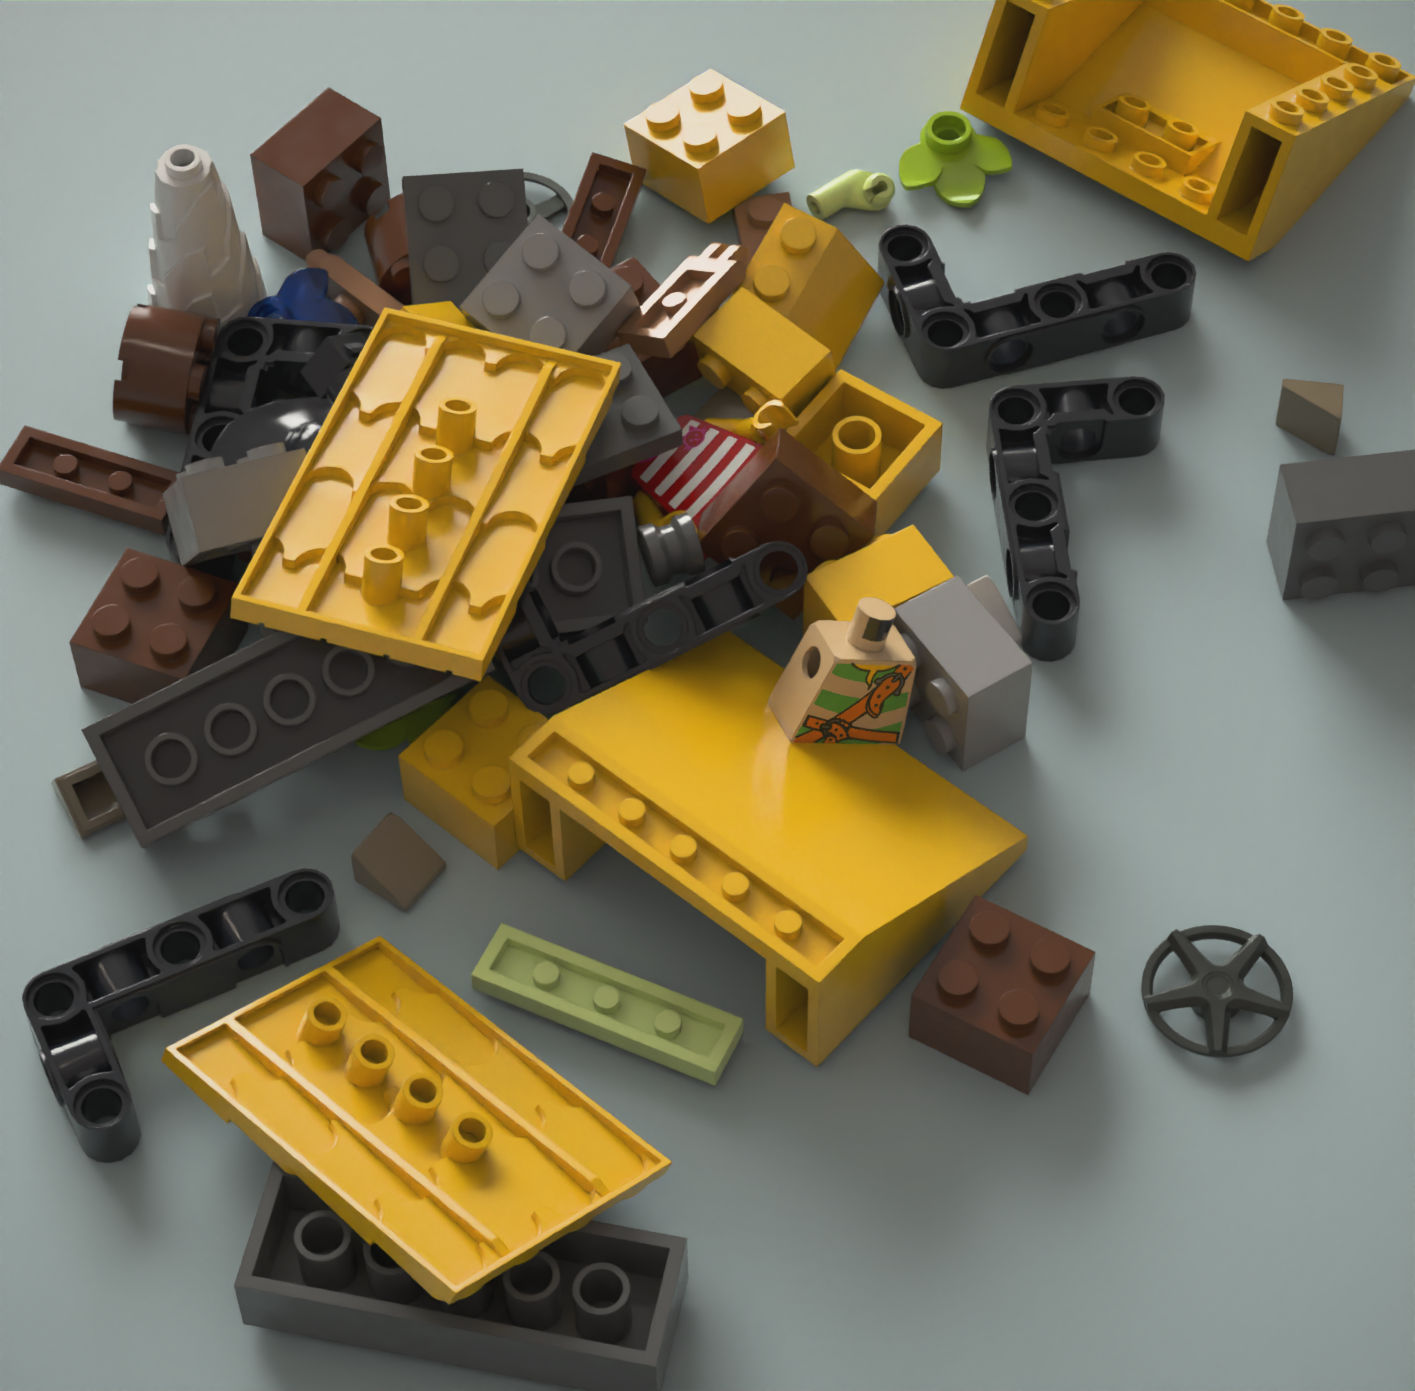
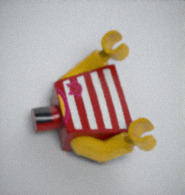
(703, 466)

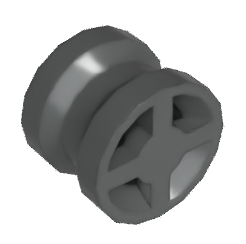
(671, 549)

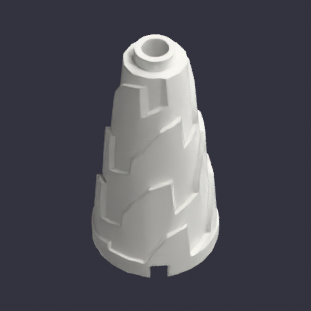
(196, 247)

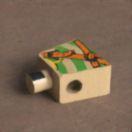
(847, 681)

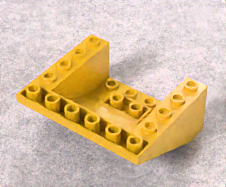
(1188, 105)
(806, 852)

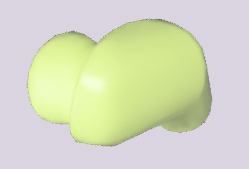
(852, 190)

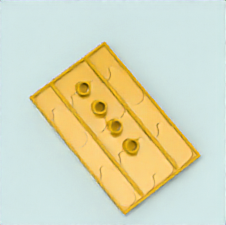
(428, 494)
(415, 1118)

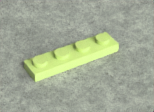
(608, 1004)

